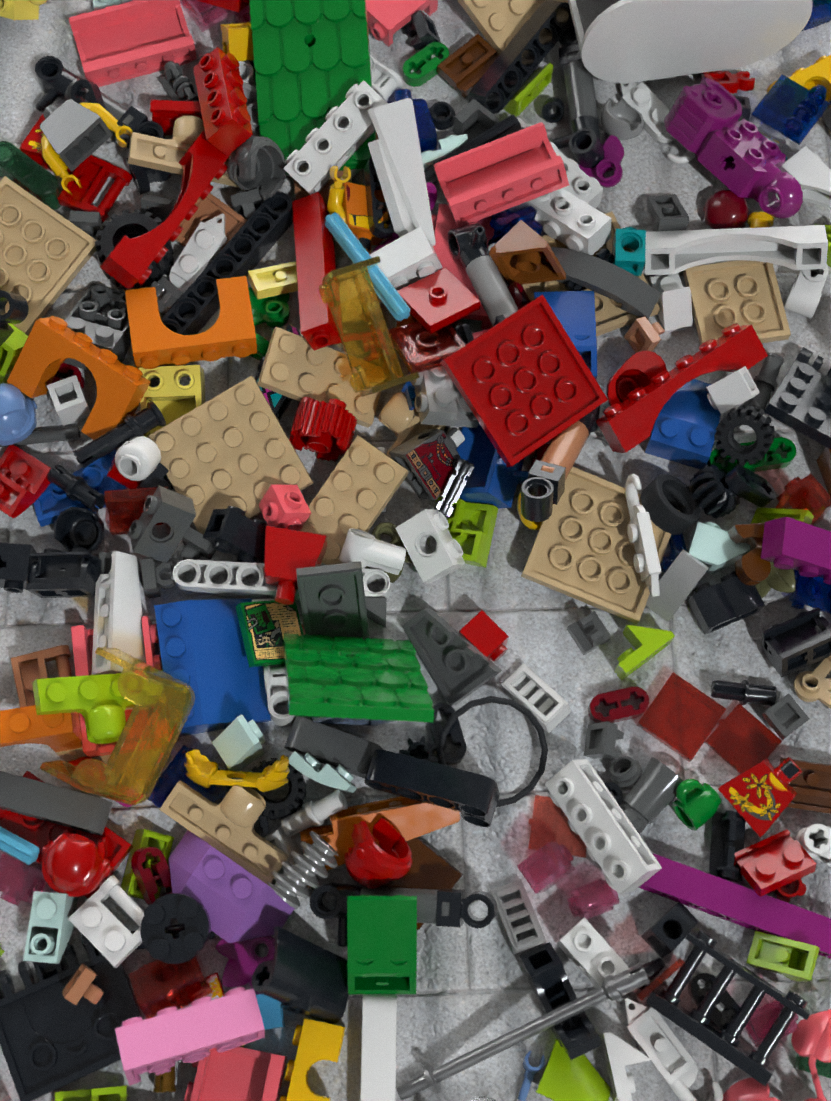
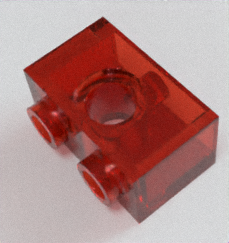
(156, 992)

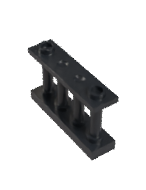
(727, 1041)

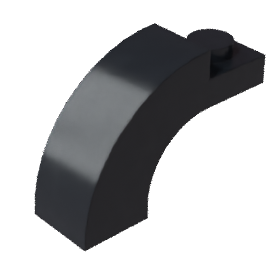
(554, 990)

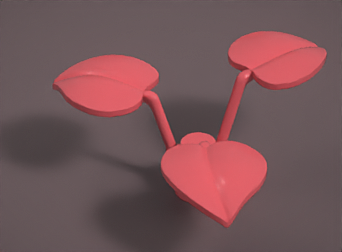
(809, 1041)

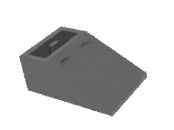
(104, 319)

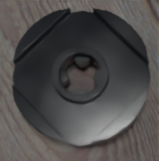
(159, 916)

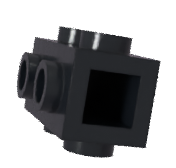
(237, 534)

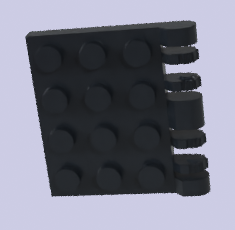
(805, 399)
(50, 1038)

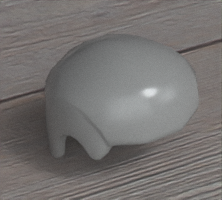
(621, 121)

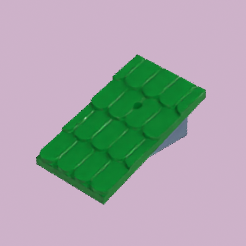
(306, 64)
(355, 680)

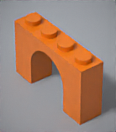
(50, 344)
(157, 345)
(24, 726)

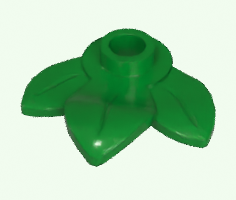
(270, 310)

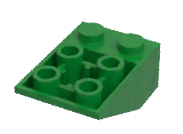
(382, 944)

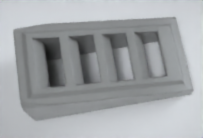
(527, 943)

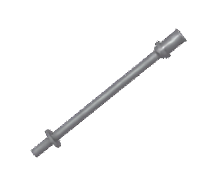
(612, 988)

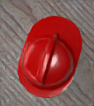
(633, 374)

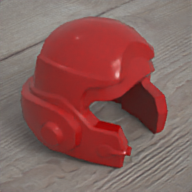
(75, 864)
(377, 865)

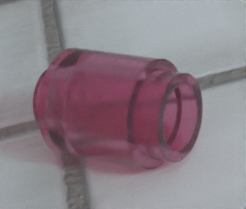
(592, 899)

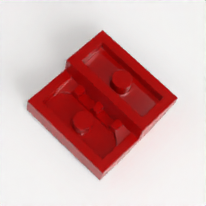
(21, 480)

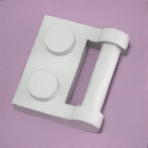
(103, 928)

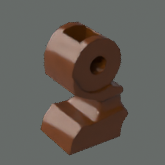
(750, 567)

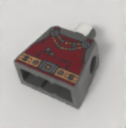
(429, 459)

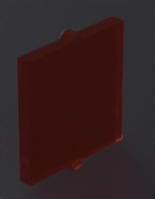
(742, 740)
(552, 825)
(660, 979)

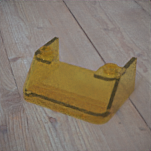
(362, 328)
(146, 740)

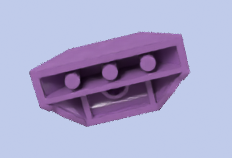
(235, 899)

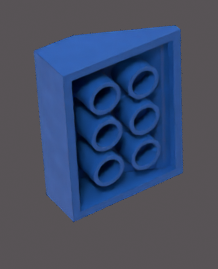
(206, 650)

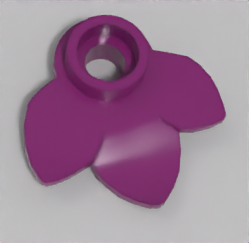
(611, 162)
(243, 959)

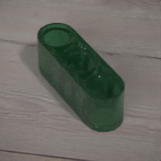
(37, 183)

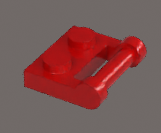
(92, 176)

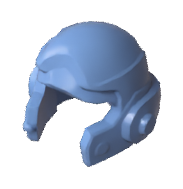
(16, 415)

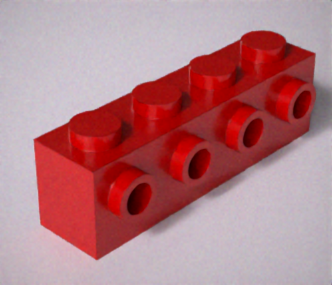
(222, 101)

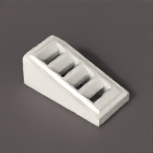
(562, 707)

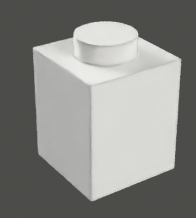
(732, 390)
(69, 400)

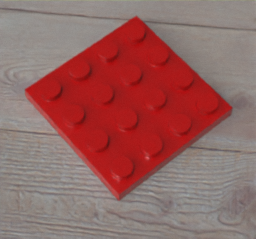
(524, 380)

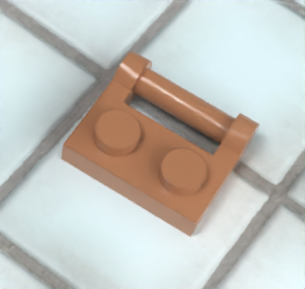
(34, 666)

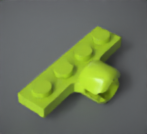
(90, 695)

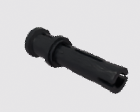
(132, 426)

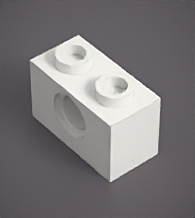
(416, 538)
(591, 953)

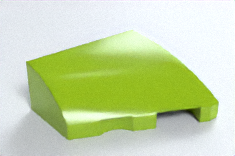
(473, 529)
(571, 1079)

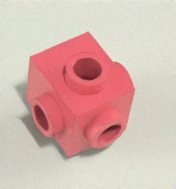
(284, 507)

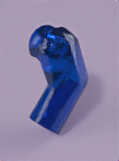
(676, 544)

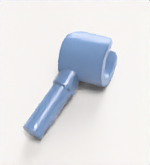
(529, 1076)

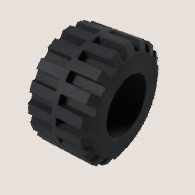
(132, 226)

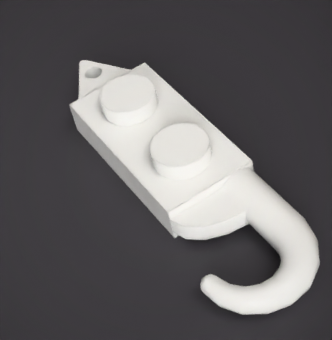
(653, 114)
(199, 252)
(641, 534)
(664, 1050)

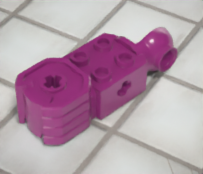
(731, 149)

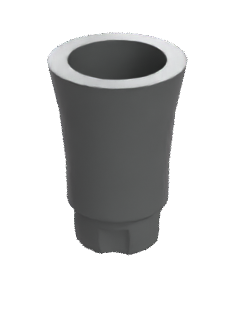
(650, 794)

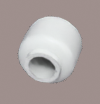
(137, 458)

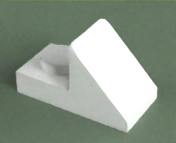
(674, 302)
(617, 1056)

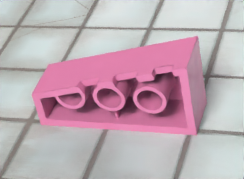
(188, 1033)

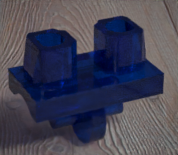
(506, 220)

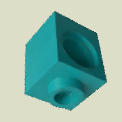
(634, 239)

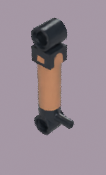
(548, 476)

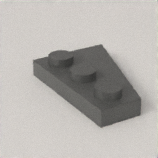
(448, 656)

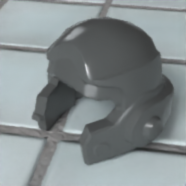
(258, 165)

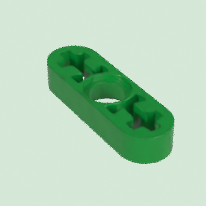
(775, 461)

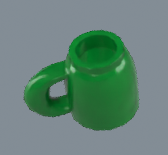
(695, 803)

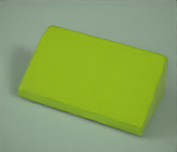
(530, 90)
(141, 839)

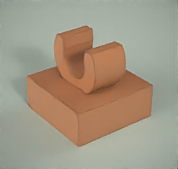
(644, 335)
(82, 985)

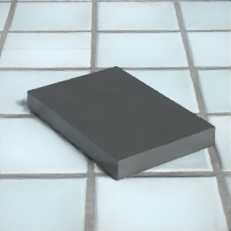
(333, 600)

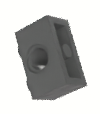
(161, 540)

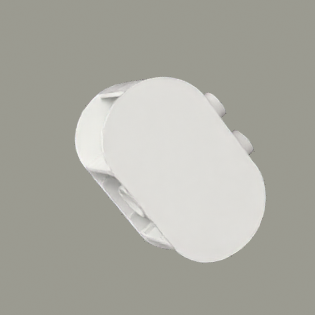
(681, 37)

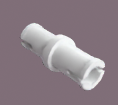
(314, 813)

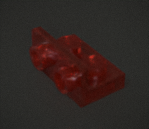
(806, 495)
(125, 507)

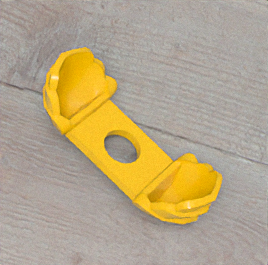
(206, 773)

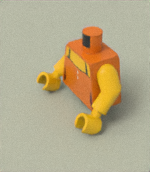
(351, 204)

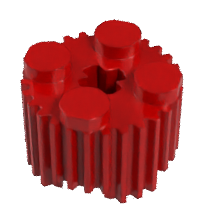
(323, 428)

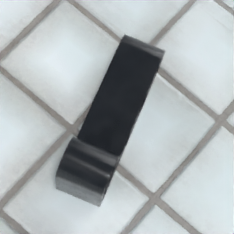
(435, 784)

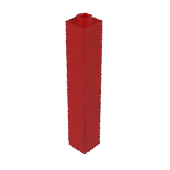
(313, 261)

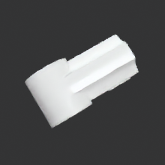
(372, 552)

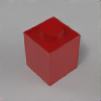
(486, 636)

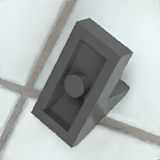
(667, 213)

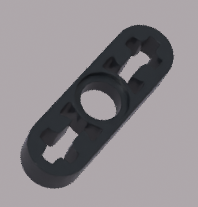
(374, 206)

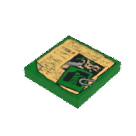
(264, 629)

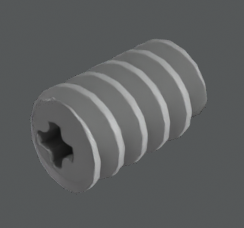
(304, 869)

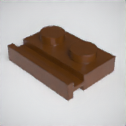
(467, 64)
(812, 787)

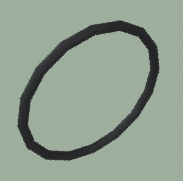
(491, 699)

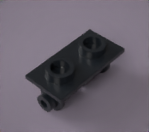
(726, 839)

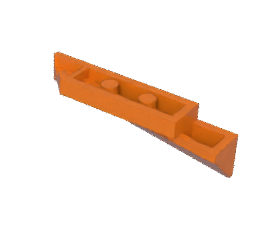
(407, 815)

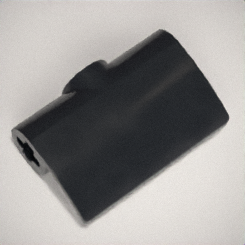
(304, 978)

